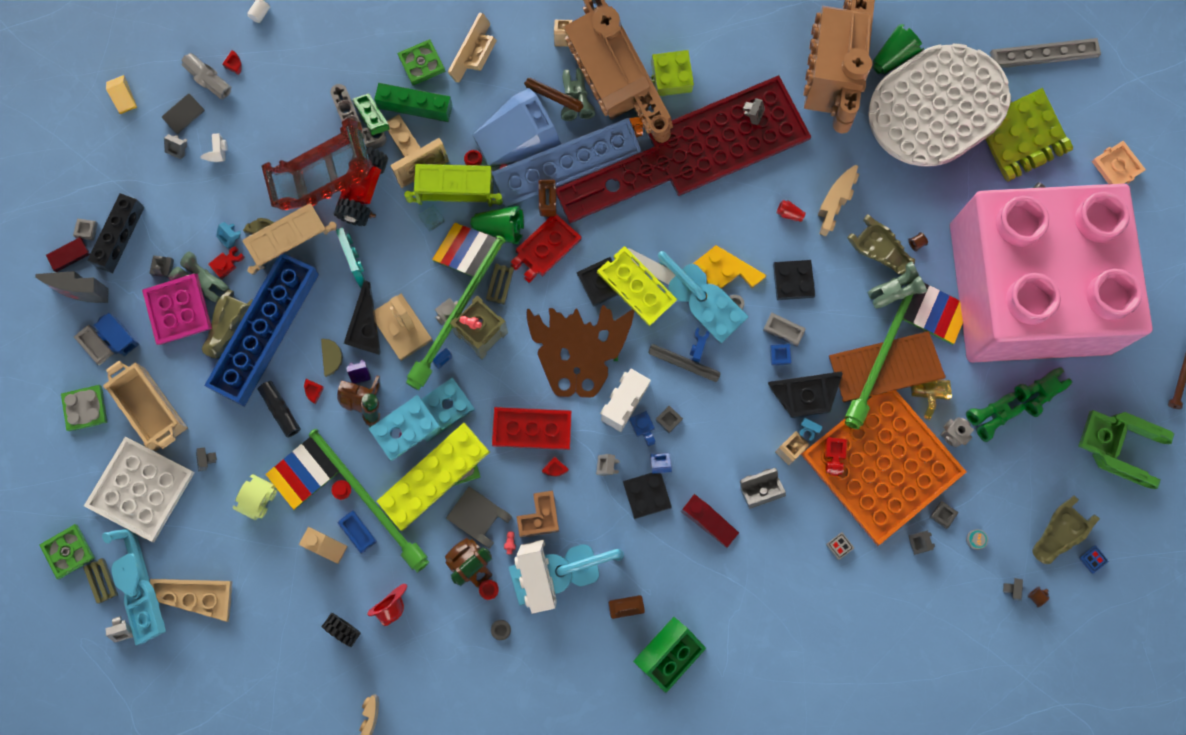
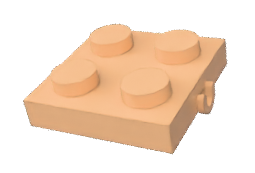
(1118, 164)

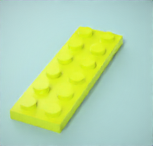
(433, 476)

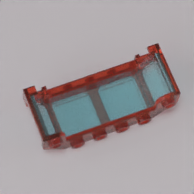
(320, 170)

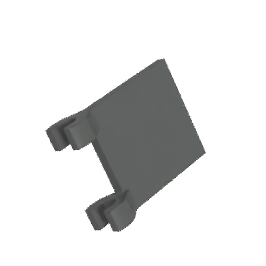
(476, 515)

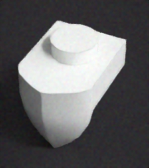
(219, 149)

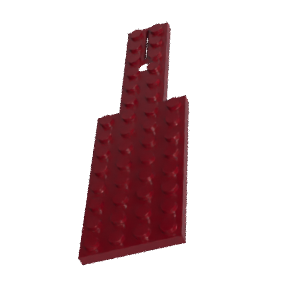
(699, 151)

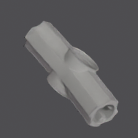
(206, 76)

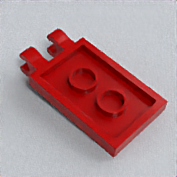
(545, 247)

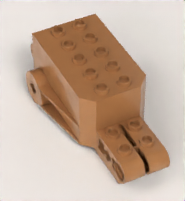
(839, 61)
(615, 68)

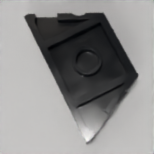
(807, 394)

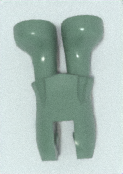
(576, 90)
(206, 280)
(892, 290)

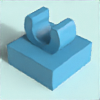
(227, 235)
(811, 427)

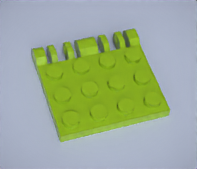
(1026, 136)

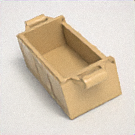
(284, 236)
(144, 405)

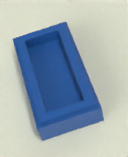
(357, 531)

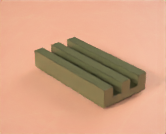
(503, 269)
(94, 565)

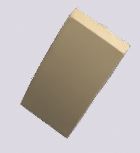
(371, 709)

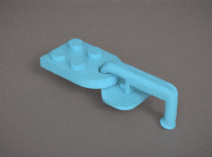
(717, 312)
(576, 567)
(139, 595)

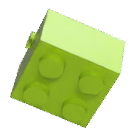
(672, 73)

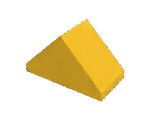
(121, 94)

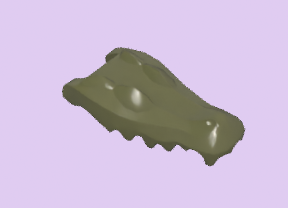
(881, 245)
(224, 323)
(1063, 532)

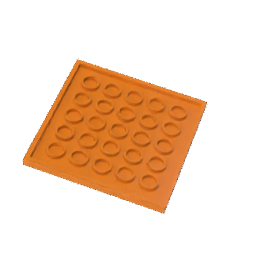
(889, 466)

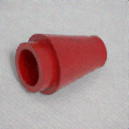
(790, 211)

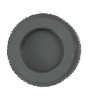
(500, 630)

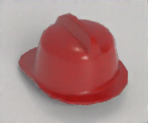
(390, 607)

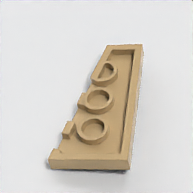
(197, 596)

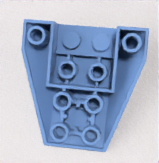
(516, 131)

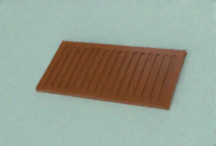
(908, 363)

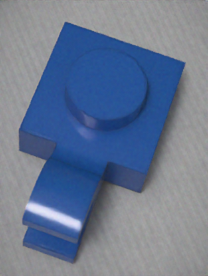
(696, 350)
(642, 426)

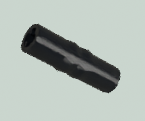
(278, 409)

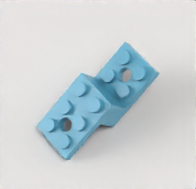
(421, 419)

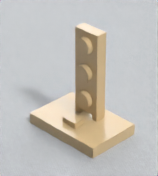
(429, 154)
(401, 327)

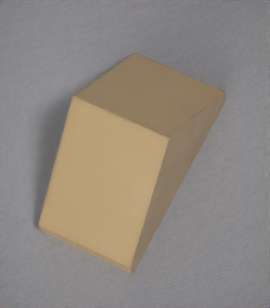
(560, 33)
(792, 448)

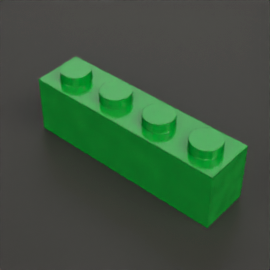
(413, 102)

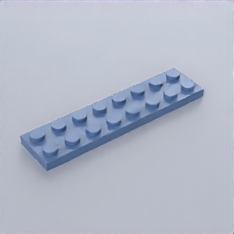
(567, 161)

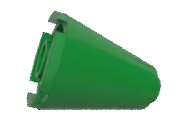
(897, 50)
(500, 222)

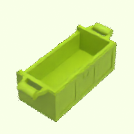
(453, 184)

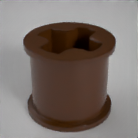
(918, 241)
(1038, 596)

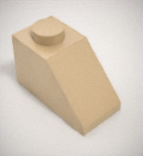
(323, 545)

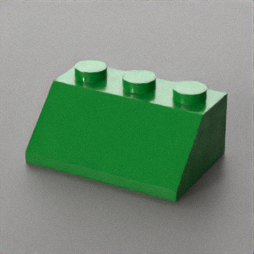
(669, 654)

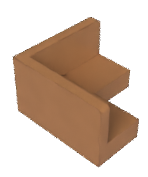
(542, 521)

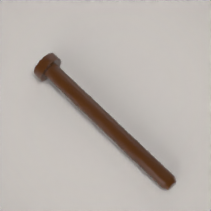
(1176, 403)

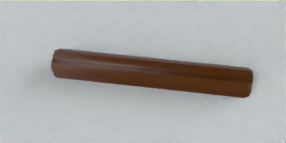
(554, 94)

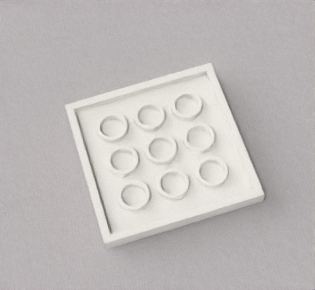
(139, 489)

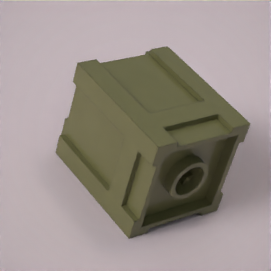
(481, 338)

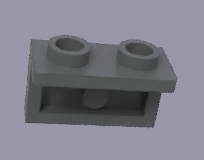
(762, 488)

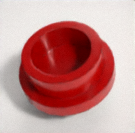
(473, 157)
(341, 489)
(488, 589)

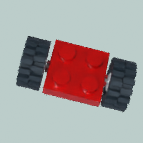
(350, 200)

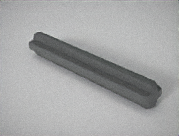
(684, 363)

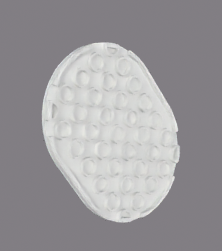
(939, 105)

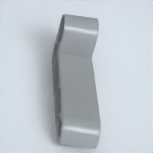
(345, 104)

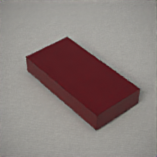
(67, 254)

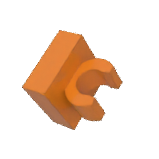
(637, 125)

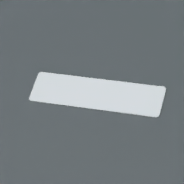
(658, 270)

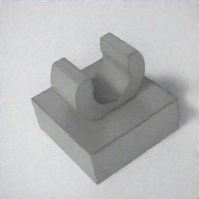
(606, 465)
(119, 630)

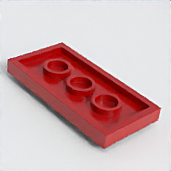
(531, 428)

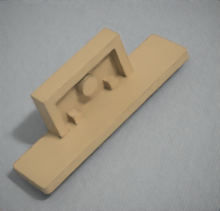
(474, 49)

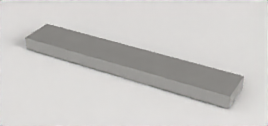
(1046, 53)

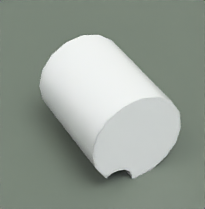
(258, 10)

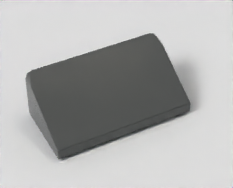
(183, 113)

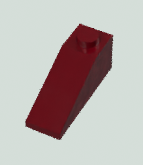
(709, 520)

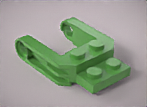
(1105, 440)

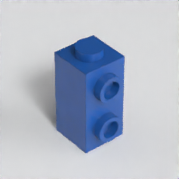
(116, 334)

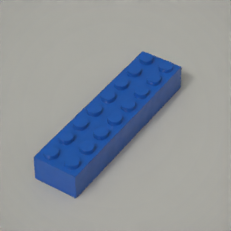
(262, 329)

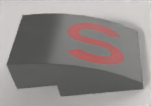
(75, 286)

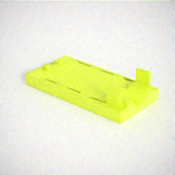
(636, 287)

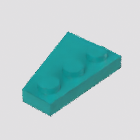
(351, 255)

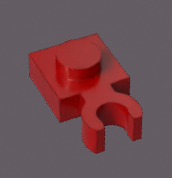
(224, 264)

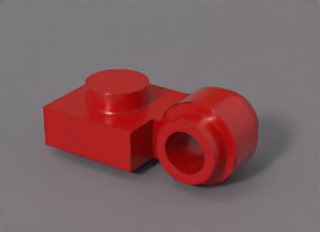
(835, 449)

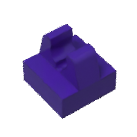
(358, 372)

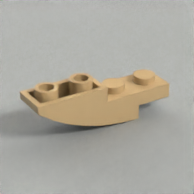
(837, 196)

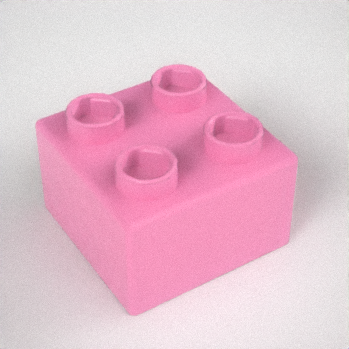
(1049, 273)

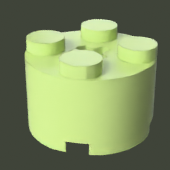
(254, 497)

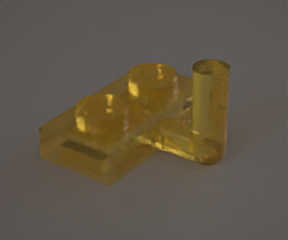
(932, 390)

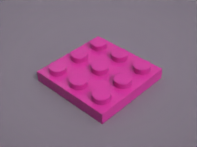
(177, 309)

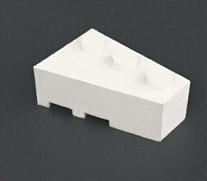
(624, 399)
(535, 577)

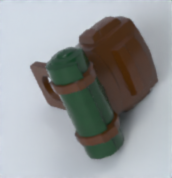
(361, 399)
(466, 561)

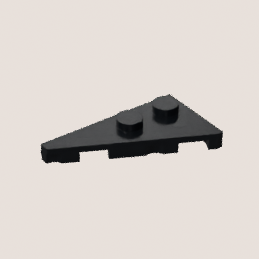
(363, 327)

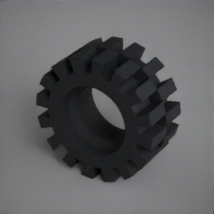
(341, 630)

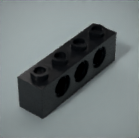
(116, 233)

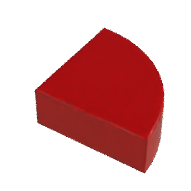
(233, 62)
(312, 390)
(555, 468)

